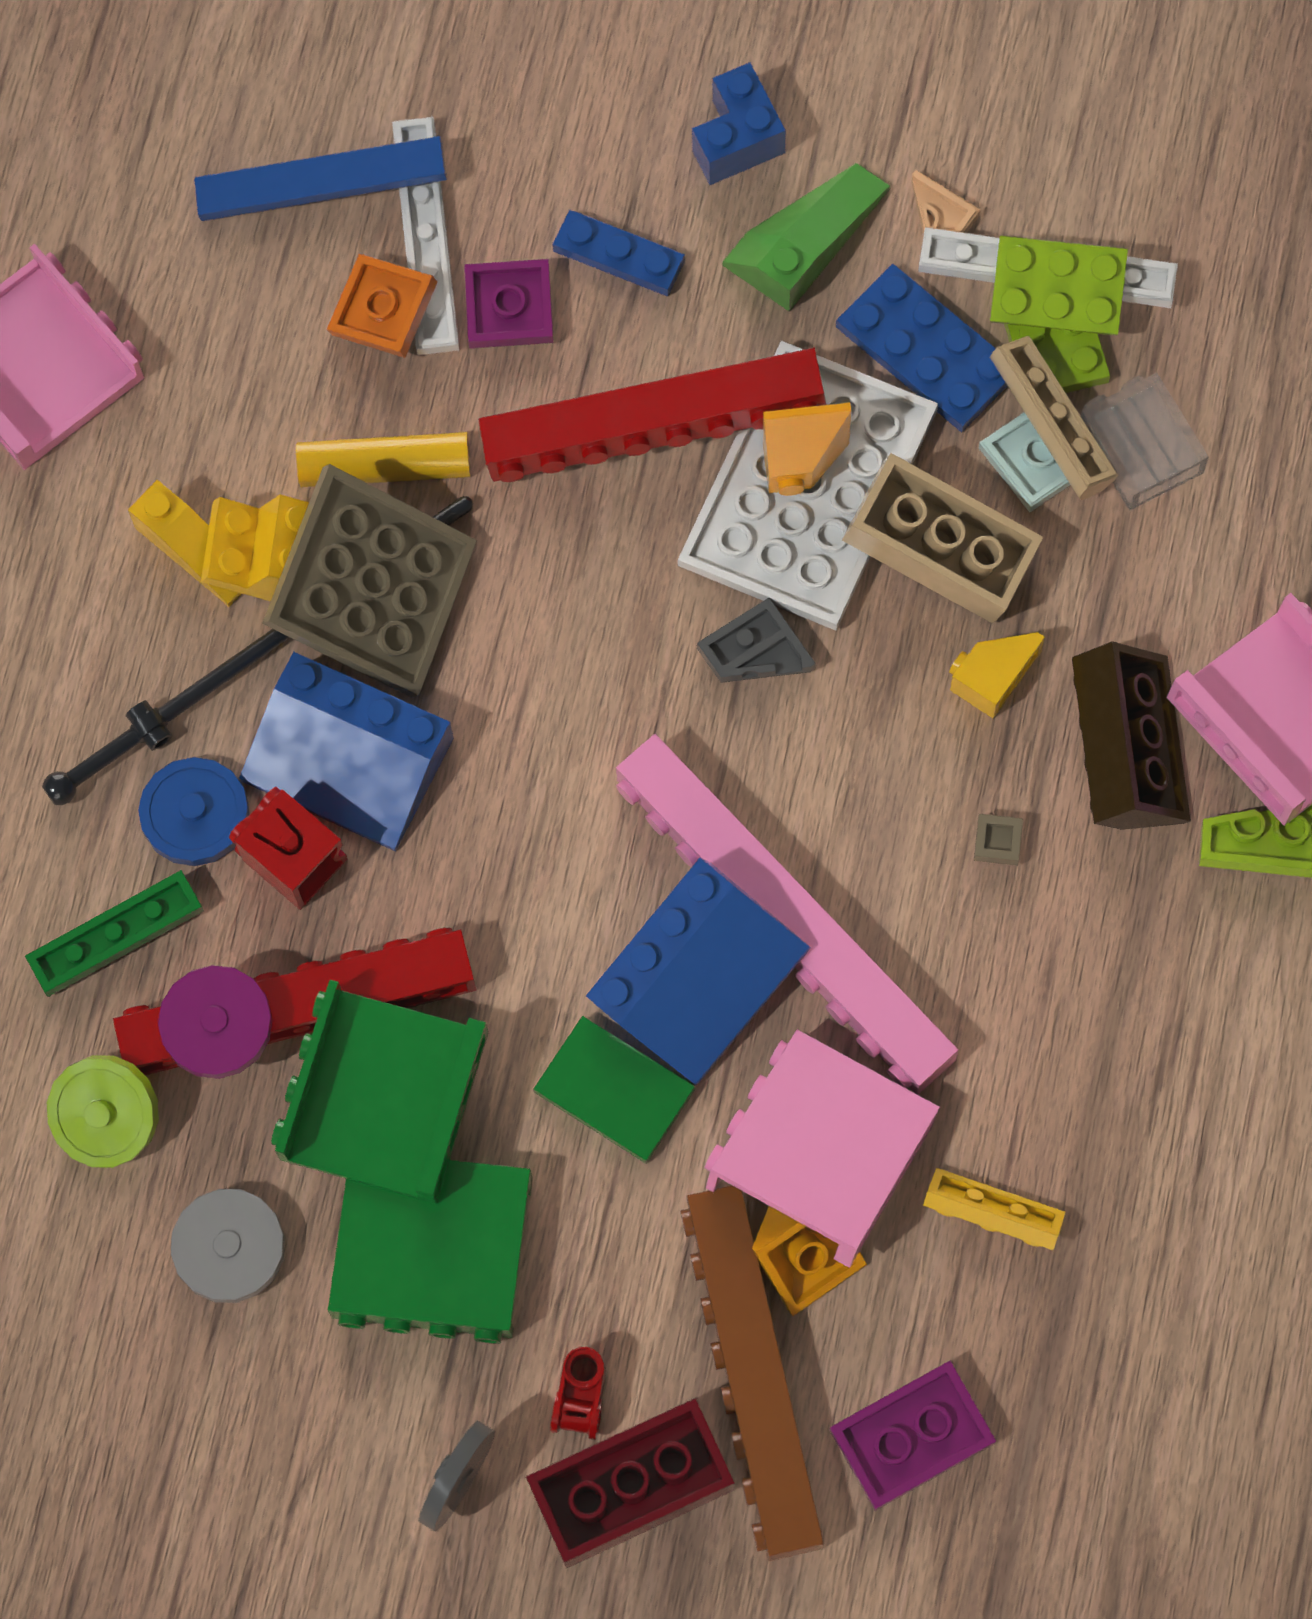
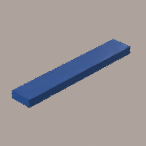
(320, 178)

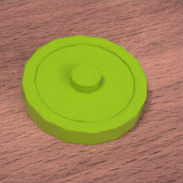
(102, 1111)

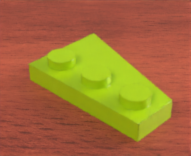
(1258, 843)

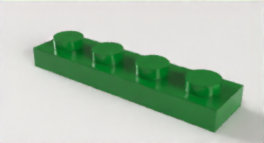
(114, 933)

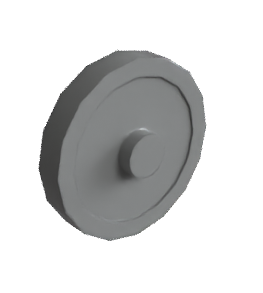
(227, 1245)

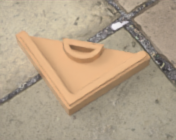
(940, 207)

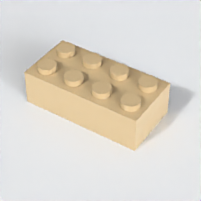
(942, 538)

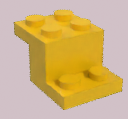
(250, 544)

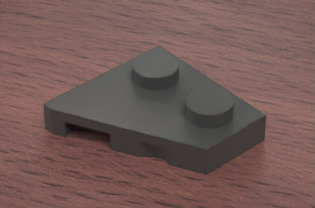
(755, 647)

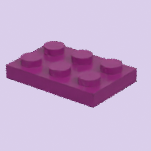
(912, 1435)

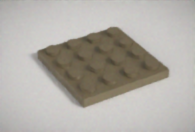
(370, 581)

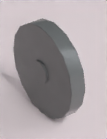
(456, 1475)

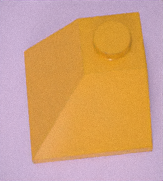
(803, 445)
(799, 1260)

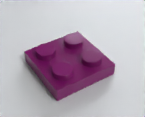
(508, 303)

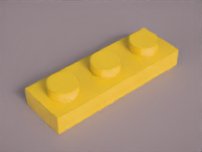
(994, 1209)

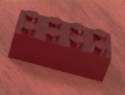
(631, 1483)

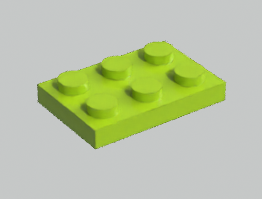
(1058, 285)
(1071, 355)

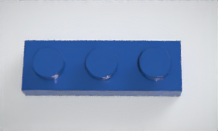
(618, 253)

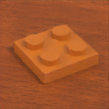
(382, 305)

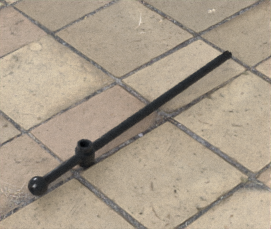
(150, 724)

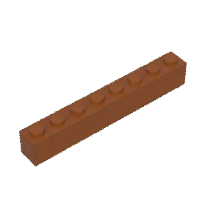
(754, 1374)

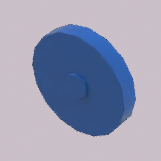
(192, 810)

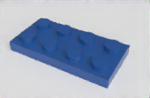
(924, 346)

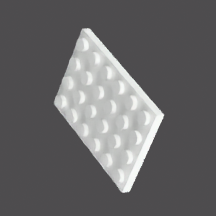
(794, 543)

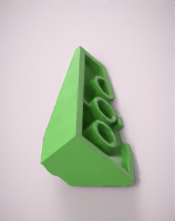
(799, 241)

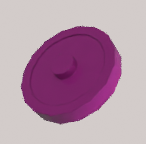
(215, 1022)

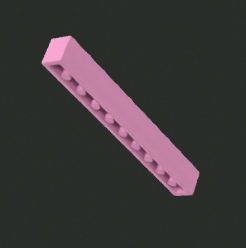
(835, 964)

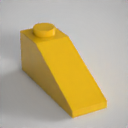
(176, 532)

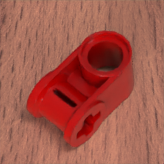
(579, 1397)

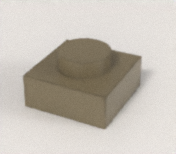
(998, 839)

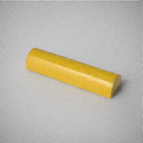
(387, 458)

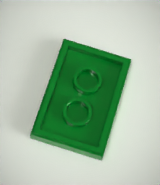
(614, 1089)

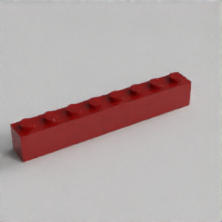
(648, 415)
(398, 974)

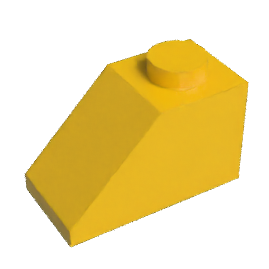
(994, 670)

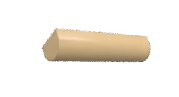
(1054, 417)

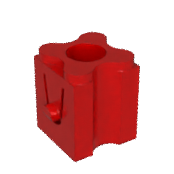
(288, 847)

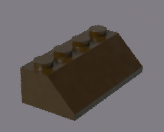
(1130, 738)

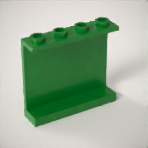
(379, 1093)
(431, 1262)

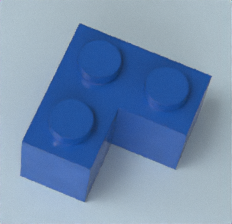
(745, 131)

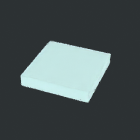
(1024, 462)

